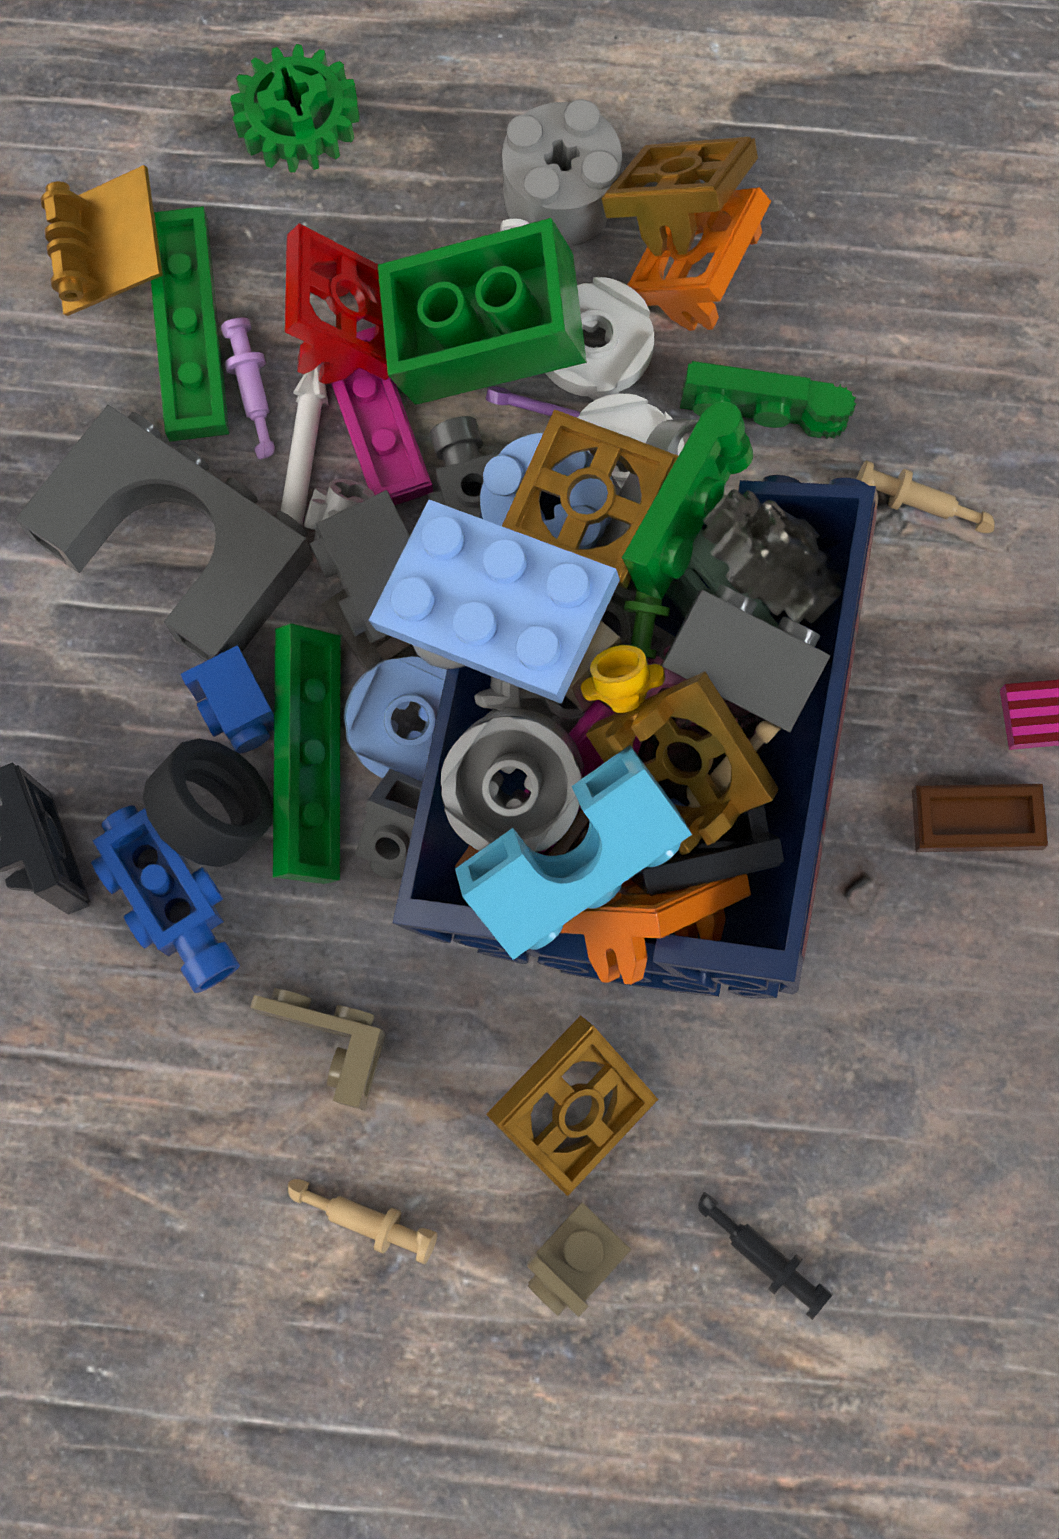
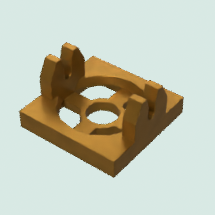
(679, 192)
(572, 435)
(702, 704)
(627, 1106)

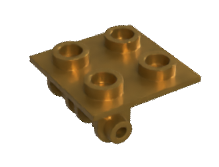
(101, 239)

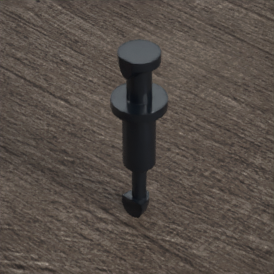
(768, 1259)

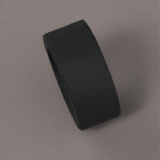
(186, 824)

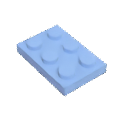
(495, 600)

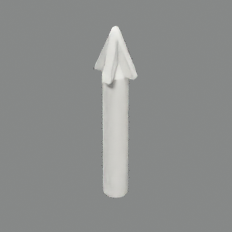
(310, 400)

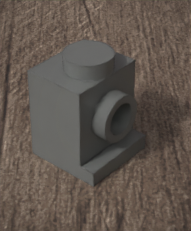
(389, 825)

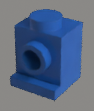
(232, 701)

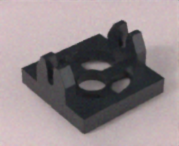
(36, 837)
(739, 851)

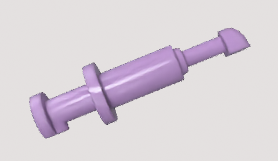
(246, 368)

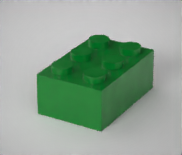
(481, 312)

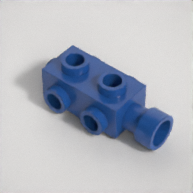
(157, 890)

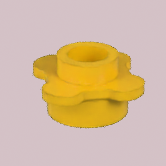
(621, 678)

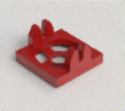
(330, 272)

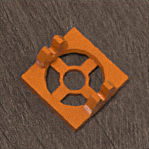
(724, 234)
(618, 928)

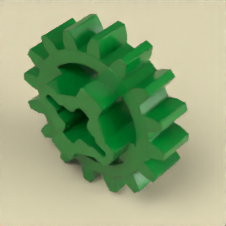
(273, 126)

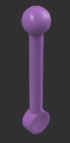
(504, 397)

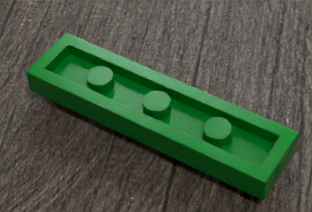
(188, 328)
(306, 755)

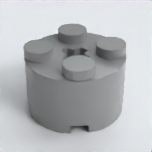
(560, 167)
(507, 742)

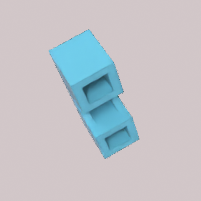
(532, 895)

